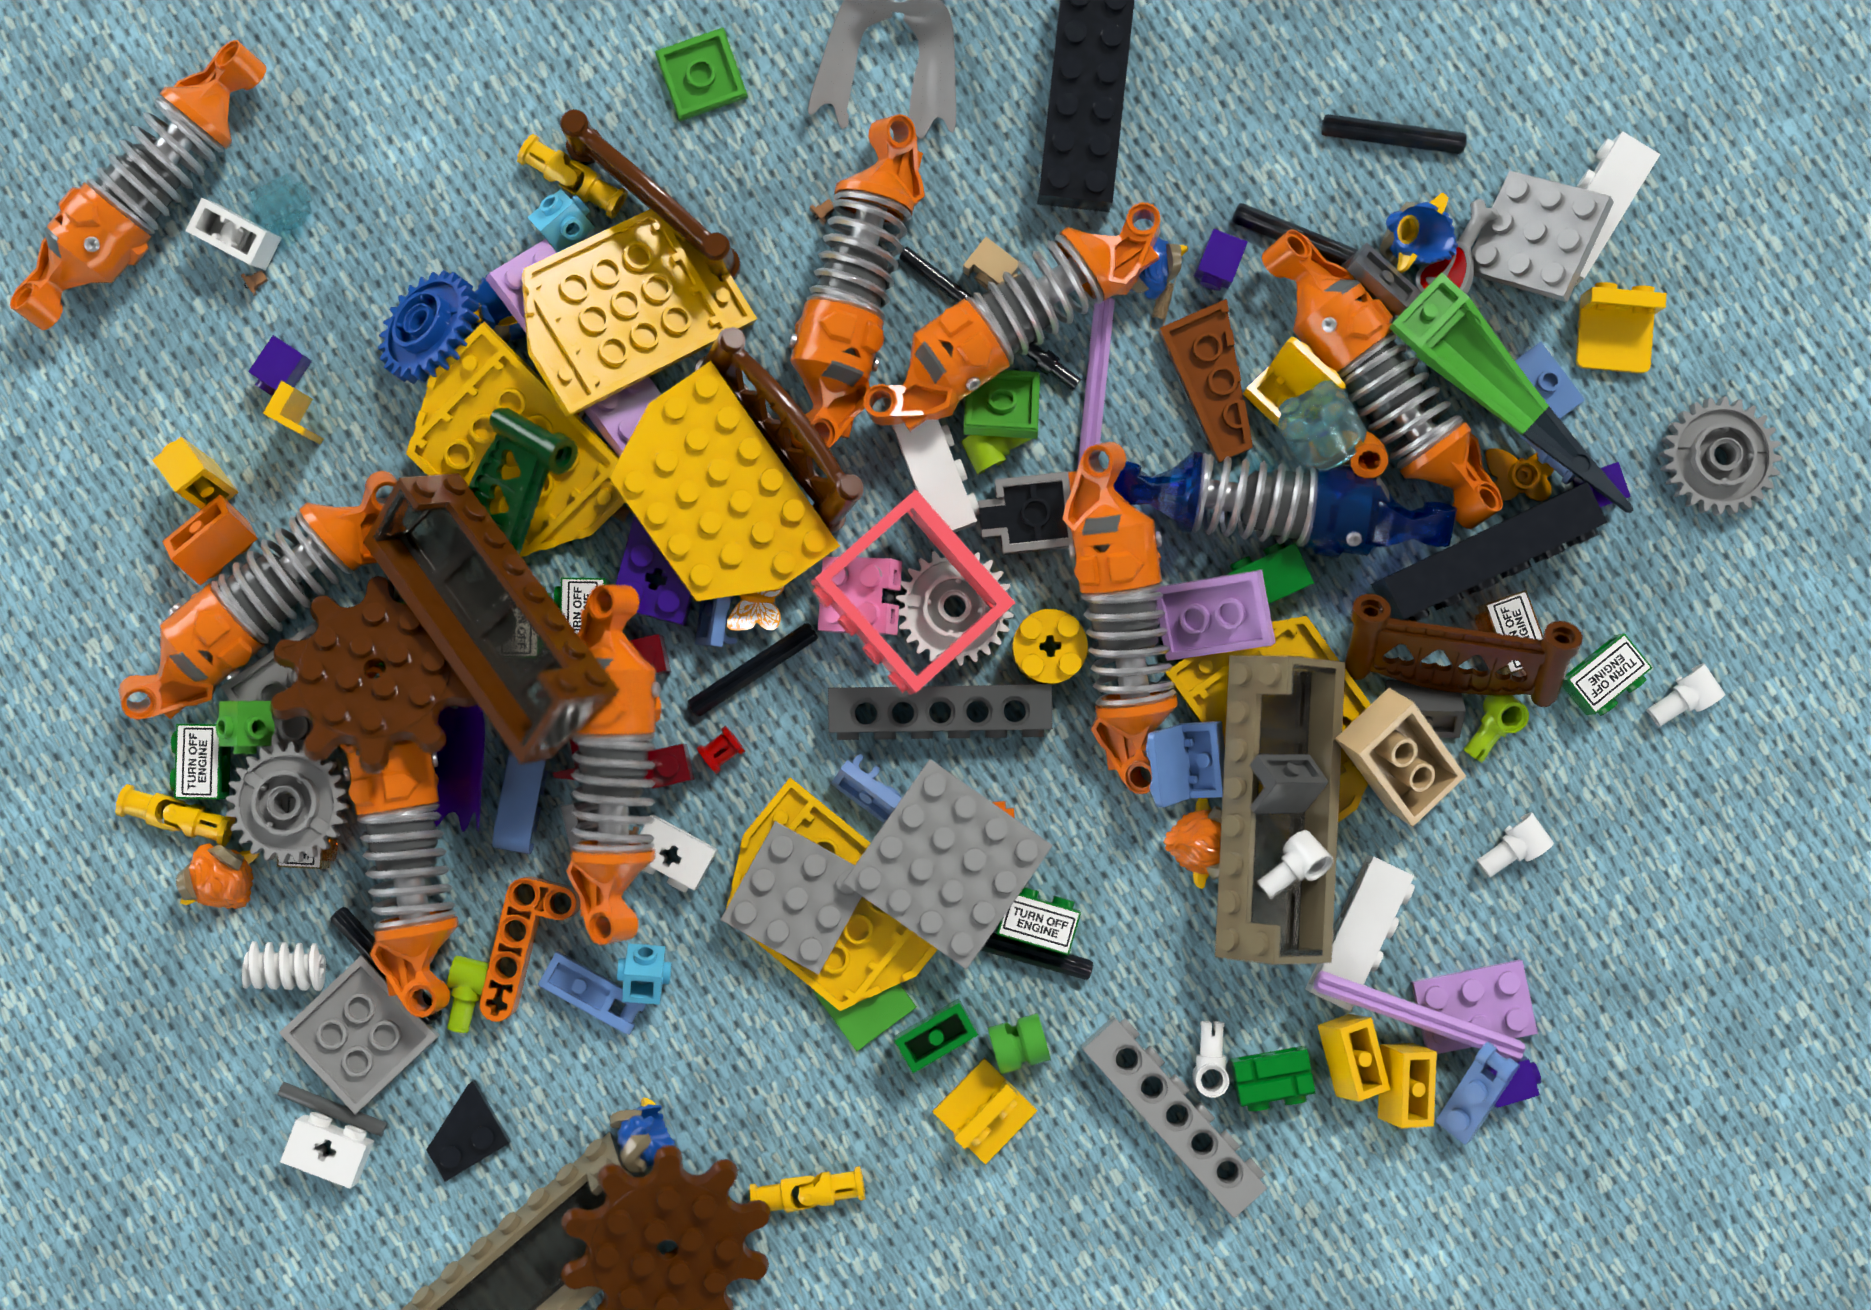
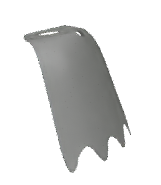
(934, 76)

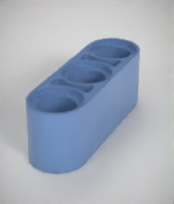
(518, 805)

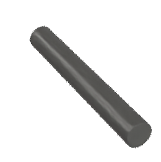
(332, 1109)

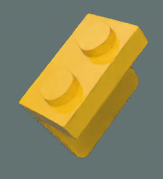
(1617, 327)
(1289, 376)

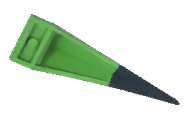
(1464, 349)

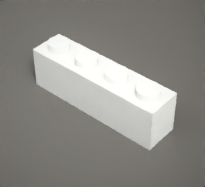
(1620, 175)
(936, 472)
(1365, 924)

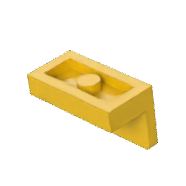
(288, 408)

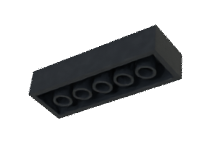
(1085, 104)
(1495, 551)

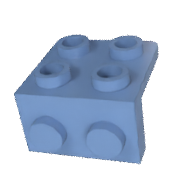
(1186, 762)

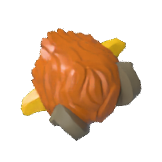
(1197, 842)
(217, 877)

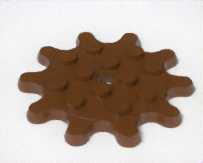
(361, 709)
(658, 1208)

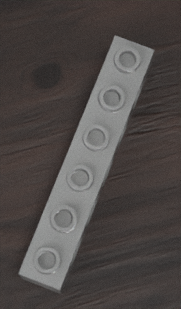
(1232, 1192)

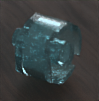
(1321, 427)

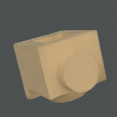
(989, 263)

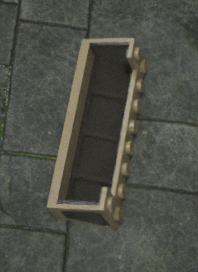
(1277, 710)
(525, 1254)

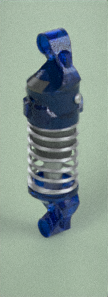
(1317, 509)

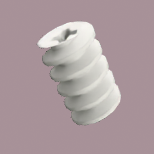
(284, 967)

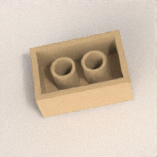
(1400, 756)

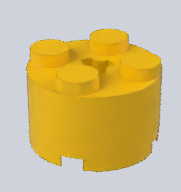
(1063, 630)

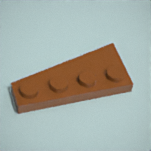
(1208, 369)

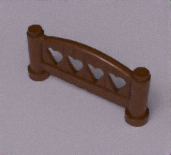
(588, 147)
(831, 495)
(1542, 660)

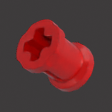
(725, 741)

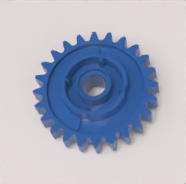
(428, 326)

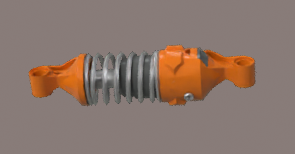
(111, 219)
(843, 317)
(984, 332)
(1355, 340)
(1119, 580)
(233, 615)
(613, 770)
(402, 841)

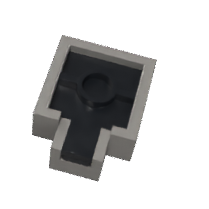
(1027, 513)

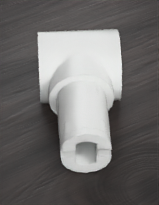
(1693, 692)
(1521, 842)
(1302, 859)
(1211, 1058)

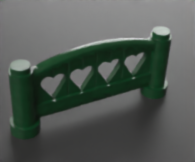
(535, 455)

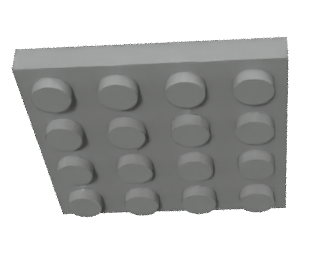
(948, 864)

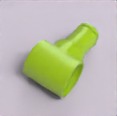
(989, 450)
(1497, 725)
(467, 983)

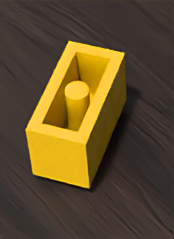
(193, 473)
(1353, 1057)
(1412, 1085)

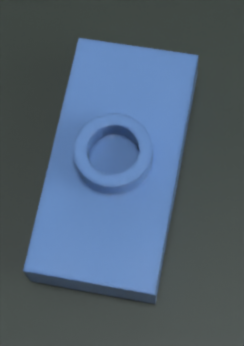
(1549, 380)

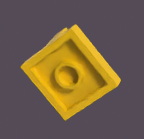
(984, 1111)

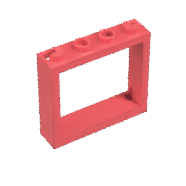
(956, 553)

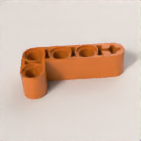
(520, 950)

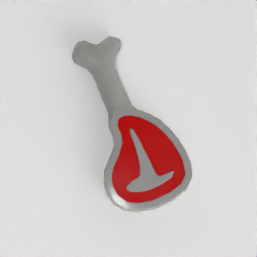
(1461, 266)

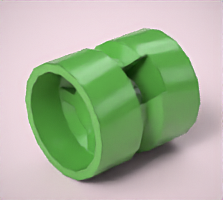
(1019, 1043)

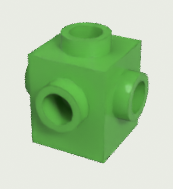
(245, 725)

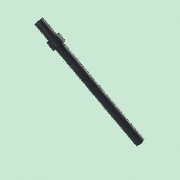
(1046, 362)

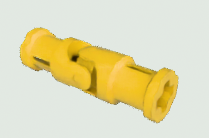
(571, 173)
(178, 814)
(813, 1191)

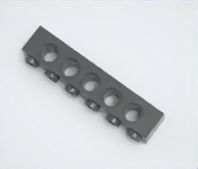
(1034, 698)

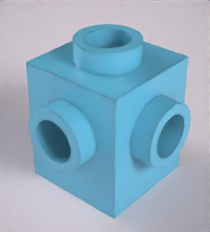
(562, 220)
(643, 973)

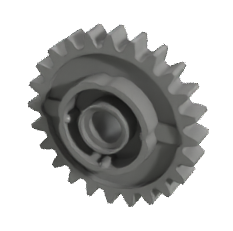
(1747, 453)
(261, 811)

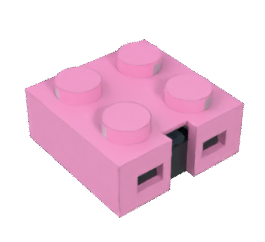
(871, 589)

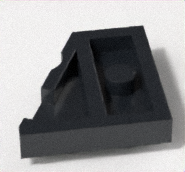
(467, 1134)

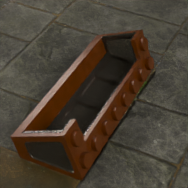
(488, 615)

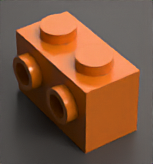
(210, 540)

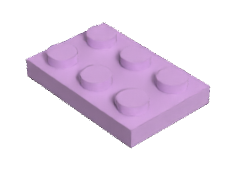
(1215, 615)
(1483, 996)

